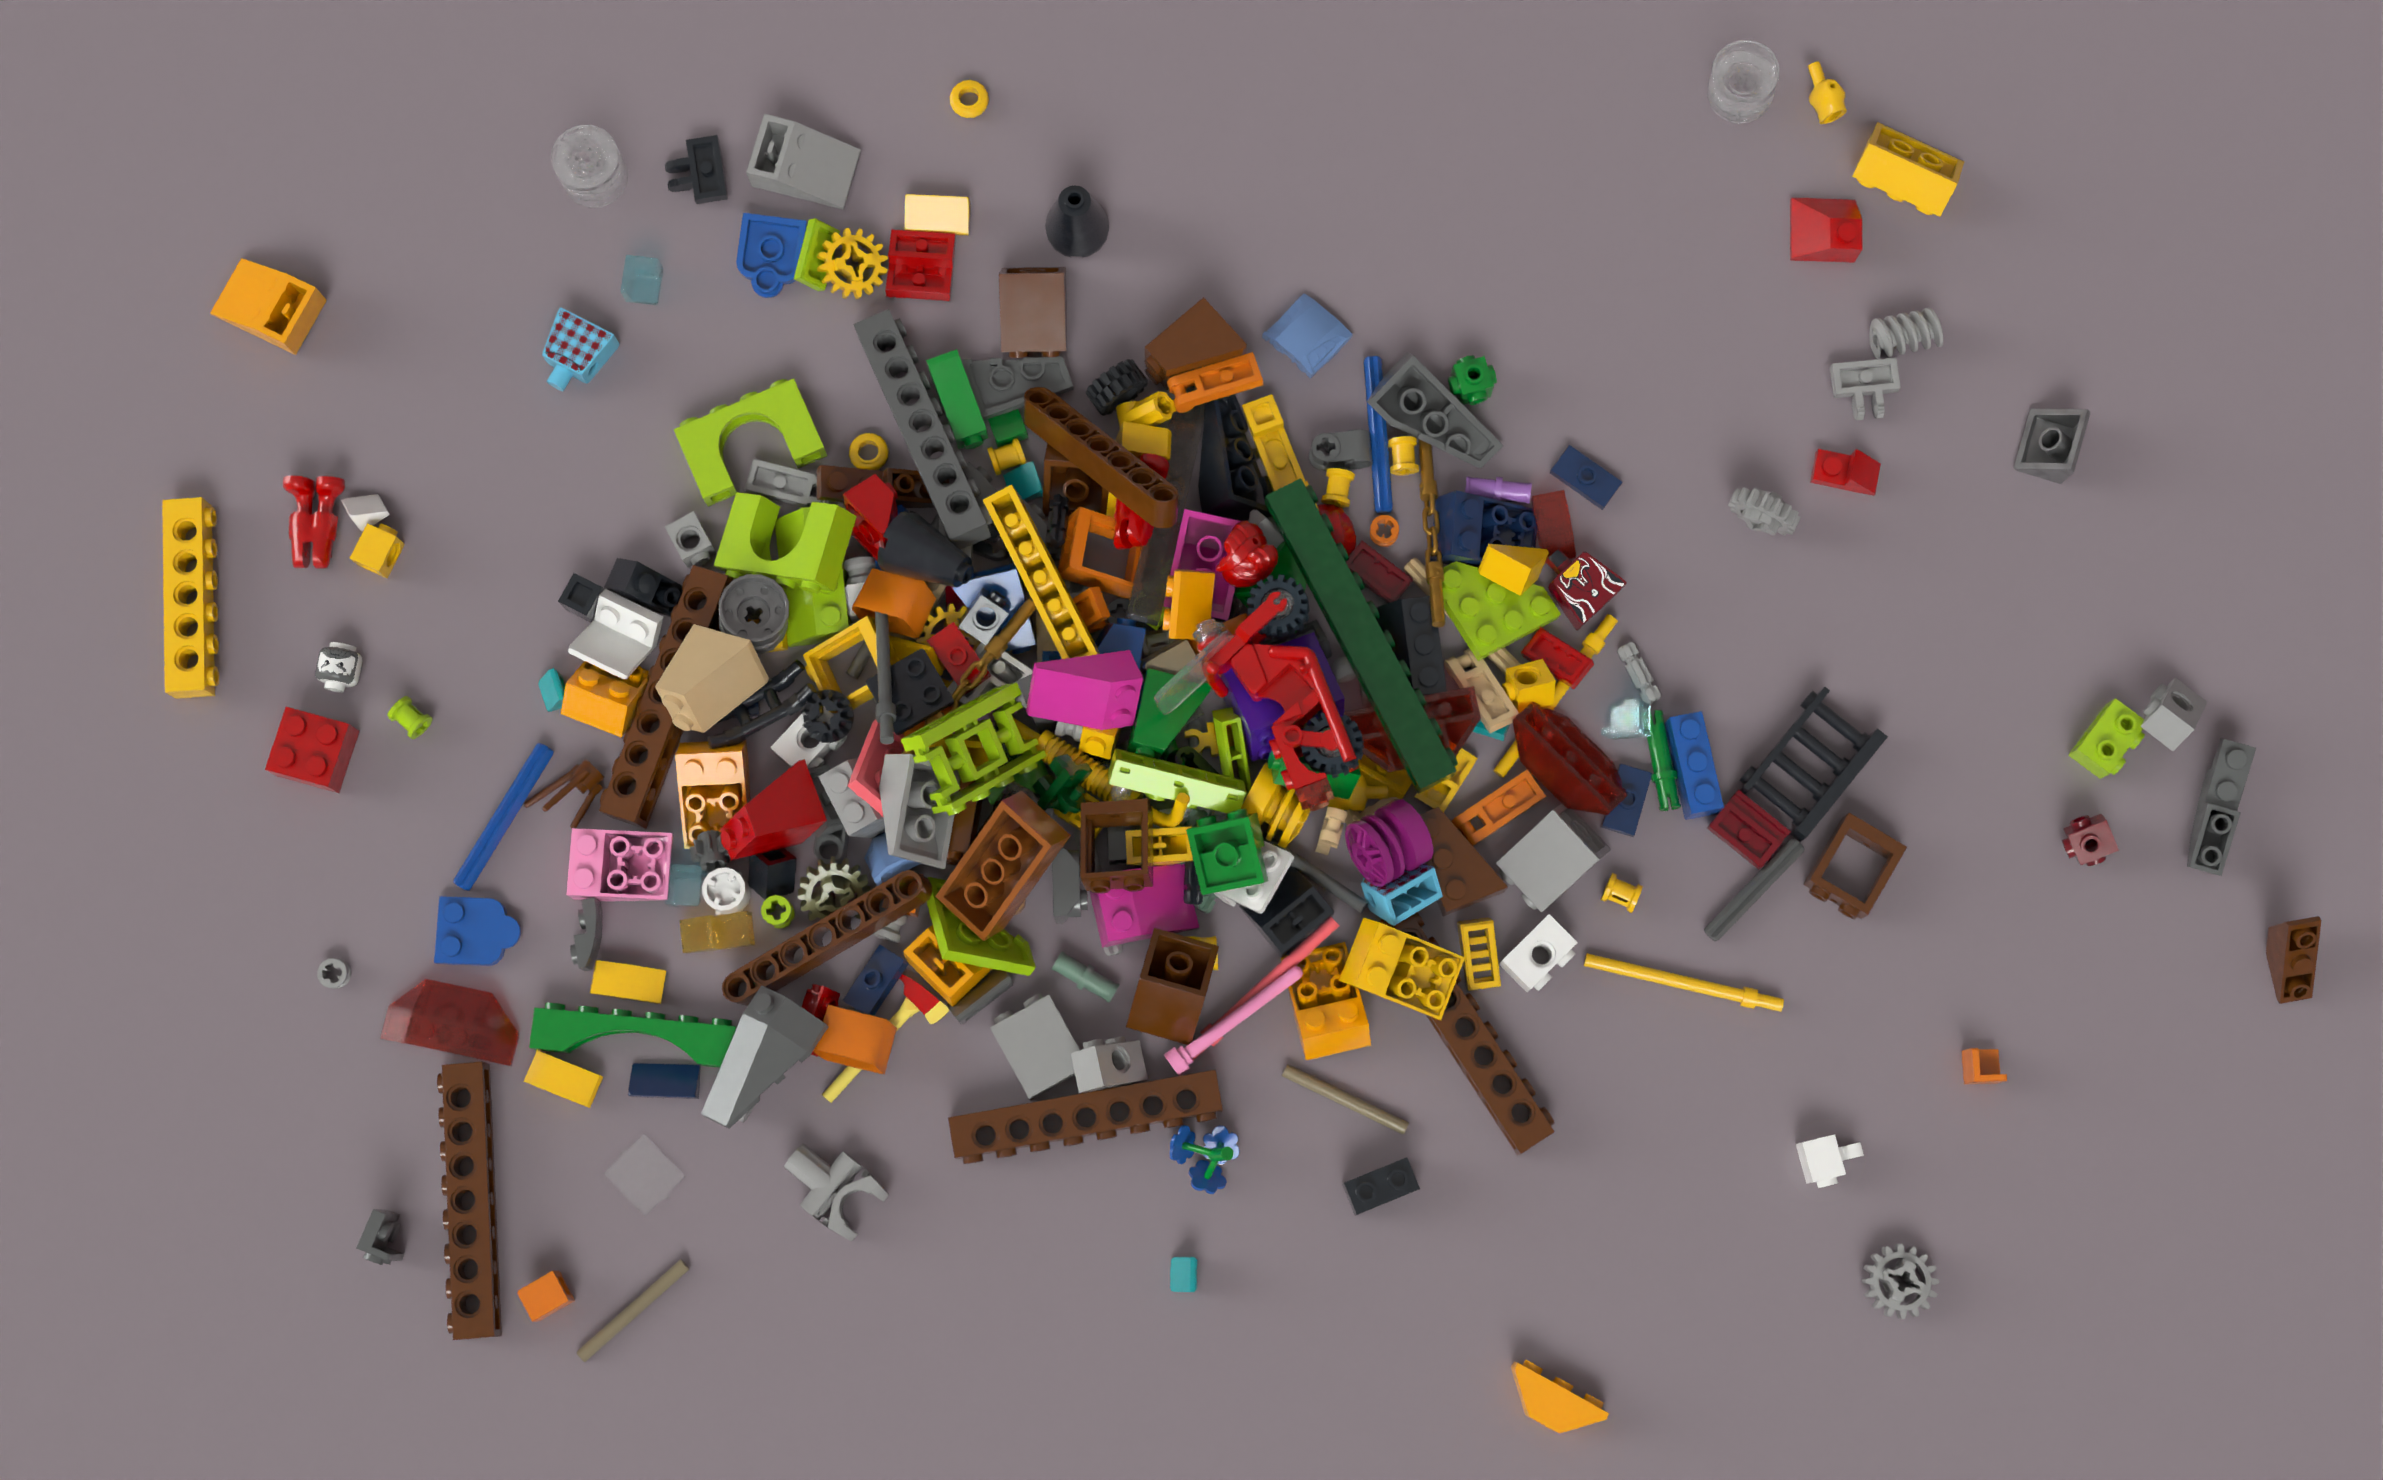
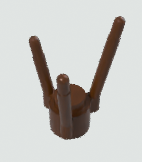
(582, 777)

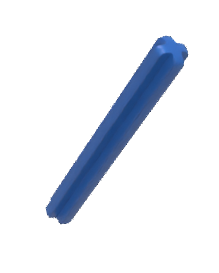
(1378, 440)
(503, 816)

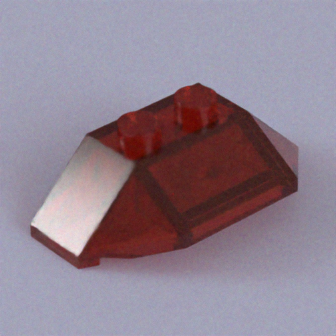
(1453, 710)
(1567, 761)
(452, 1022)

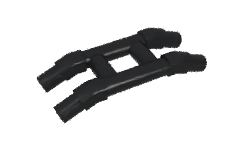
(777, 709)

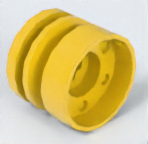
(1276, 807)

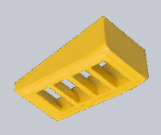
(1489, 938)

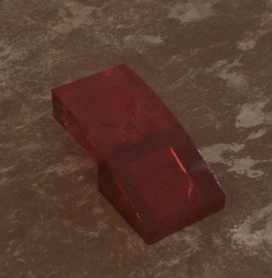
(1554, 523)

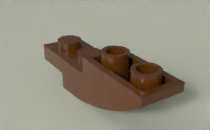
(835, 480)

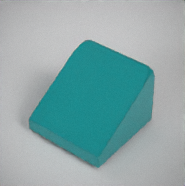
(1025, 481)
(552, 689)
(1183, 1274)

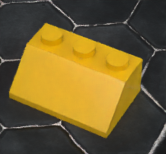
(1908, 170)

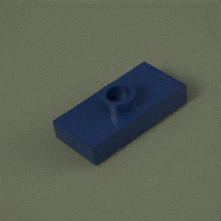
(1585, 477)
(1626, 815)
(875, 981)

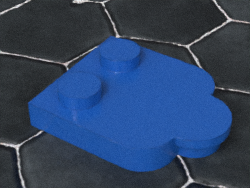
(769, 251)
(473, 931)

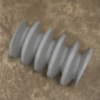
(1905, 330)

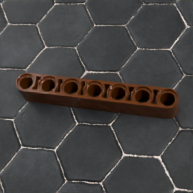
(1101, 457)
(842, 937)

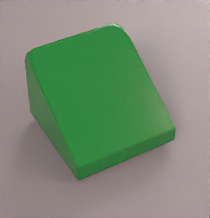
(1008, 427)

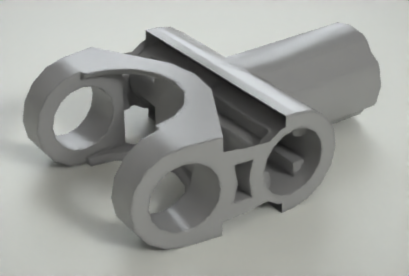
(831, 1186)

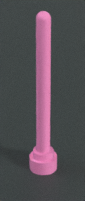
(1182, 1057)

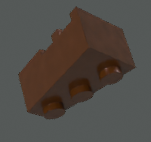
(1459, 868)

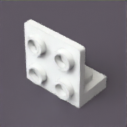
(618, 635)
(1258, 896)

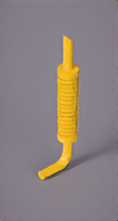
(1098, 778)

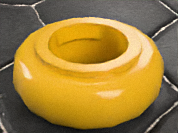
(964, 87)
(868, 439)

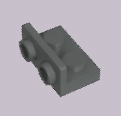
(380, 1230)

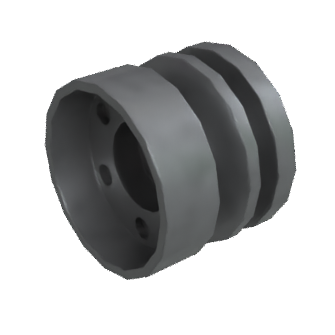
(760, 598)

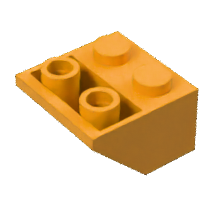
(1191, 602)
(603, 698)
(947, 977)

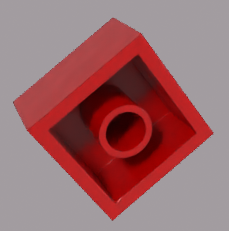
(312, 749)

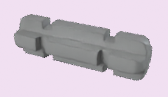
(1639, 673)

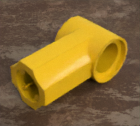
(1148, 411)

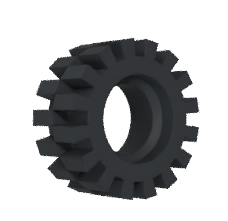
(1116, 386)

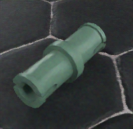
(1085, 977)

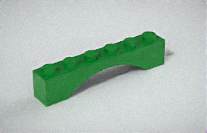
(566, 1030)

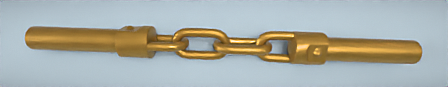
(1434, 569)
(994, 650)

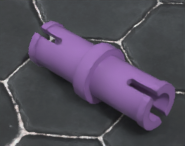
(1499, 489)

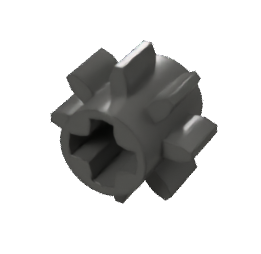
(709, 851)

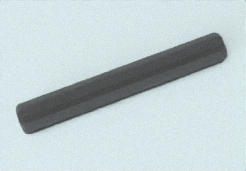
(1754, 889)

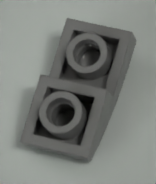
(587, 945)

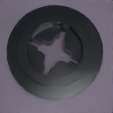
(839, 724)

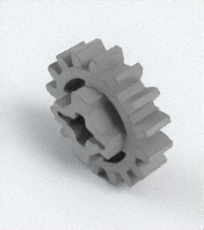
(1764, 511)
(1895, 1294)

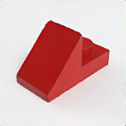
(1846, 472)

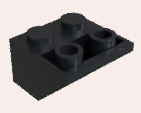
(1291, 913)

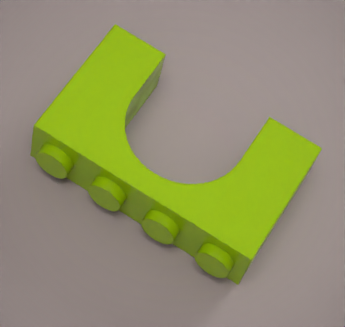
(705, 437)
(812, 562)

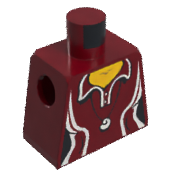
(1582, 586)

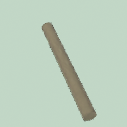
(1345, 1099)
(632, 1310)

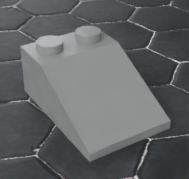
(909, 821)

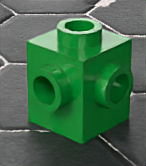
(1469, 390)

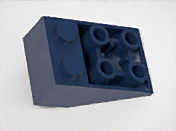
(1475, 521)

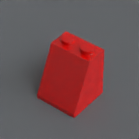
(777, 816)

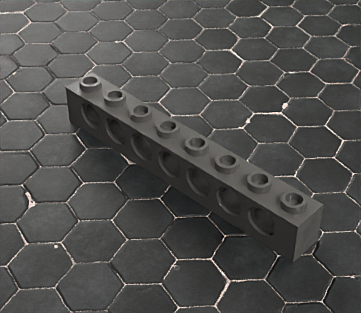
(877, 334)

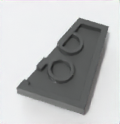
(1002, 383)

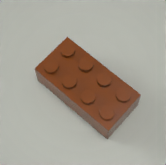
(1002, 865)

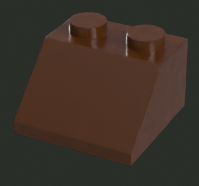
(1071, 482)

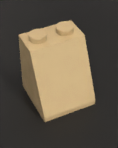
(709, 678)

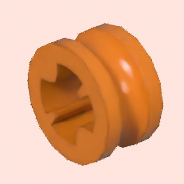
(1374, 528)

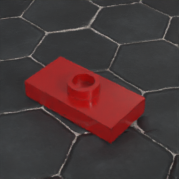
(956, 654)
(1561, 659)

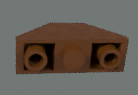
(2293, 958)

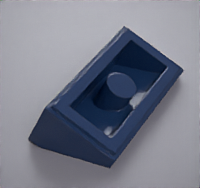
(664, 1081)

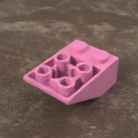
(619, 865)

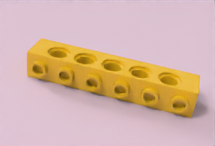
(178, 519)
(1040, 574)

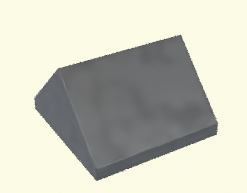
(2052, 443)

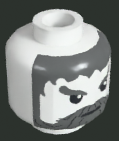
(338, 666)

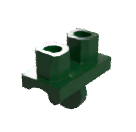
(1066, 790)

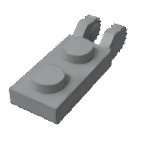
(782, 483)

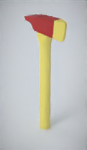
(916, 1000)

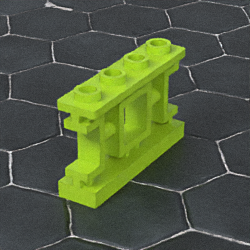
(965, 724)

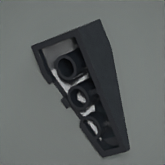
(1228, 472)

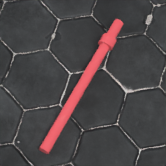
(1286, 964)

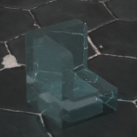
(641, 279)
(1629, 720)
(685, 885)

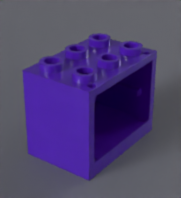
(1259, 716)

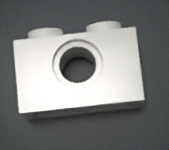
(791, 744)
(1554, 940)

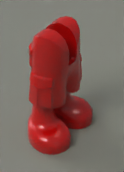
(316, 527)
(1129, 527)

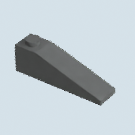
(1423, 407)
(764, 1046)

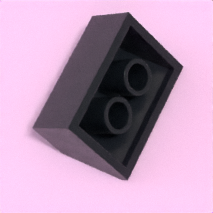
(1415, 642)

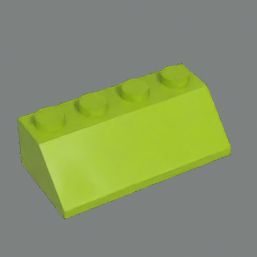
(811, 615)

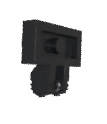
(706, 170)

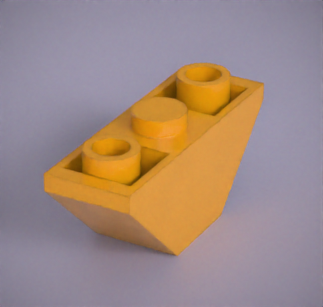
(1553, 1402)

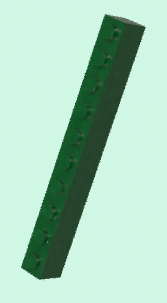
(1360, 636)

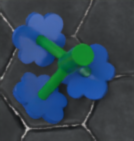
(1219, 1148)

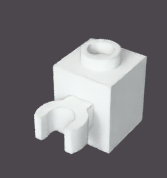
(1824, 1160)

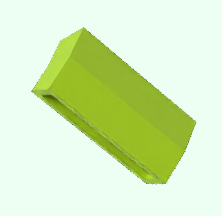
(1237, 752)

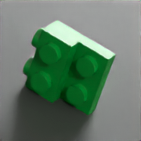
(1228, 851)

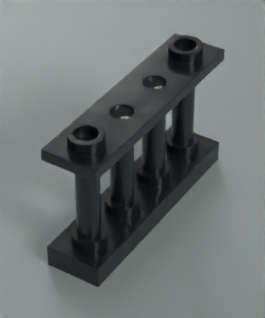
(1844, 769)

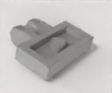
(1865, 378)

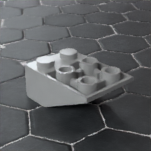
(802, 162)

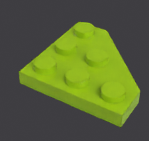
(1489, 613)
(962, 945)

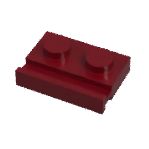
(1748, 829)

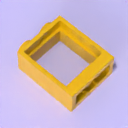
(817, 658)

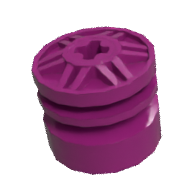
(1389, 842)

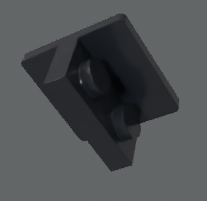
(915, 691)

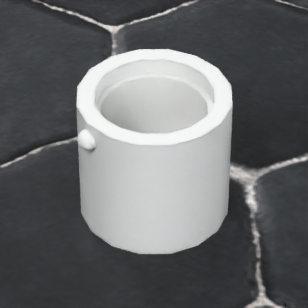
(726, 891)

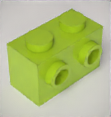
(2108, 739)

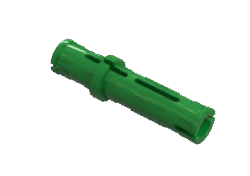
(1663, 775)

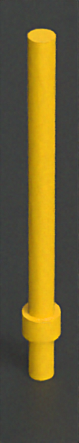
(1591, 645)
(1747, 996)

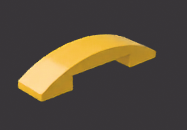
(1272, 442)

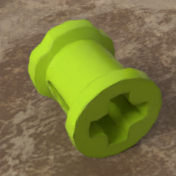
(409, 717)
(769, 906)

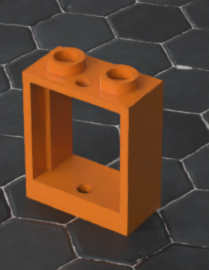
(1073, 550)

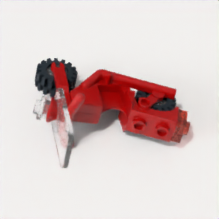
(1280, 674)

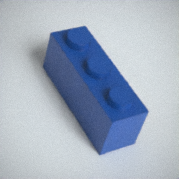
(1694, 765)

